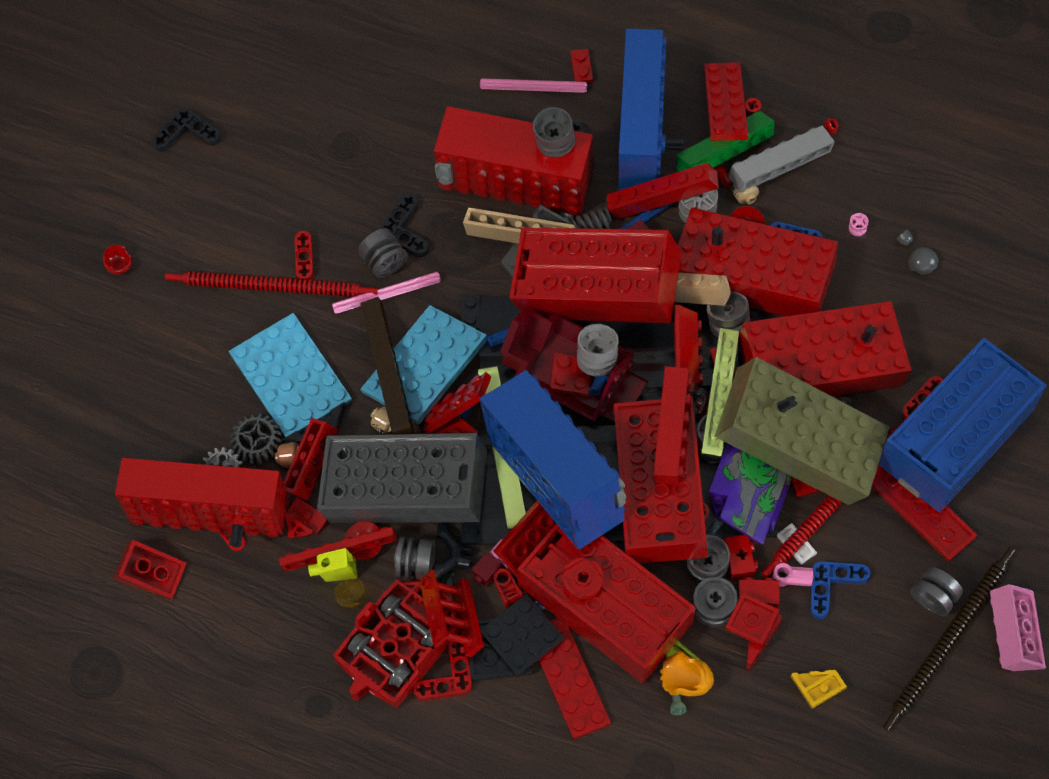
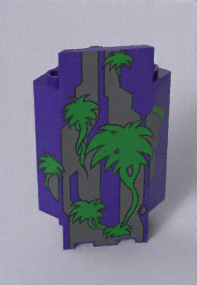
(748, 493)

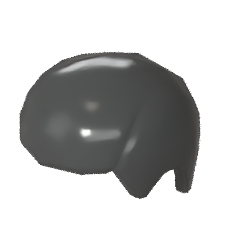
(923, 260)

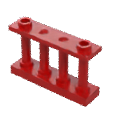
(465, 610)

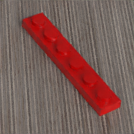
(362, 542)

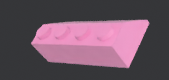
(1017, 628)

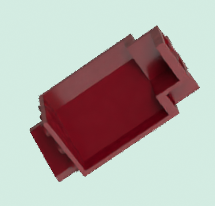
(531, 347)

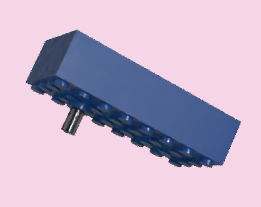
(643, 108)

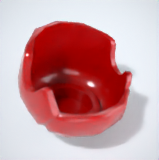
(116, 259)

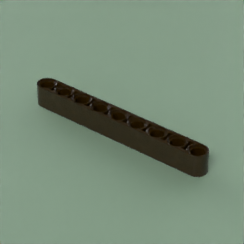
(387, 367)

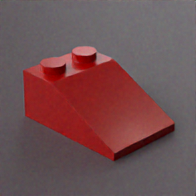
(149, 570)

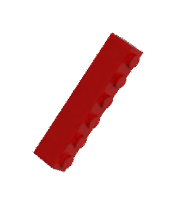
(662, 191)
(671, 425)

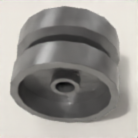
(729, 316)
(710, 591)
(936, 591)

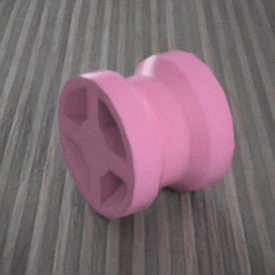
(858, 220)

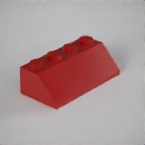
(687, 343)

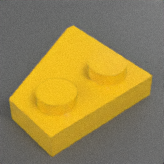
(818, 686)

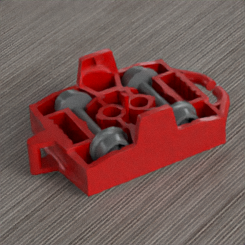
(363, 651)

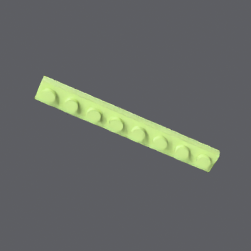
(720, 388)

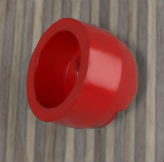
(828, 126)

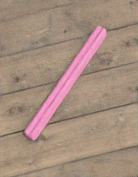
(533, 85)
(387, 292)

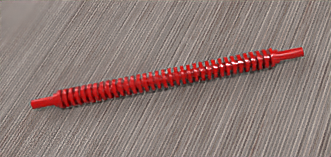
(259, 283)
(807, 528)

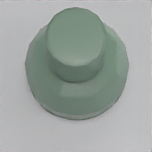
(677, 706)

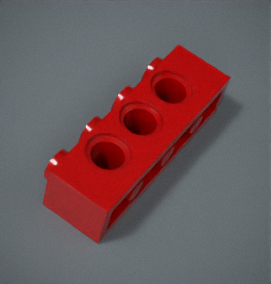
(308, 459)

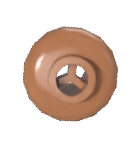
(286, 453)

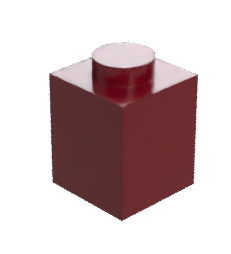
(485, 569)

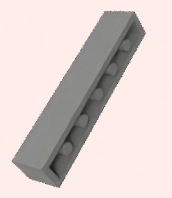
(781, 158)

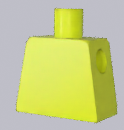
(335, 566)

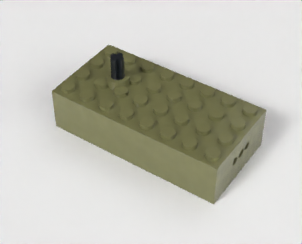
(802, 431)

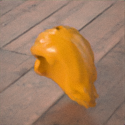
(686, 675)

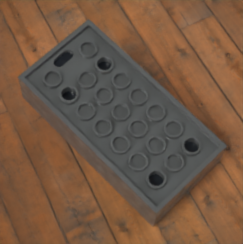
(402, 478)

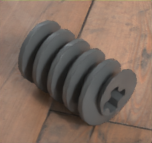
(593, 221)

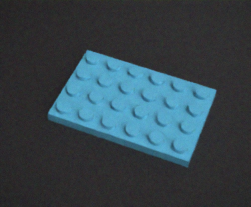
(430, 360)
(289, 375)

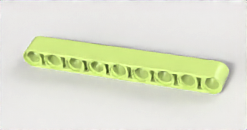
(508, 480)

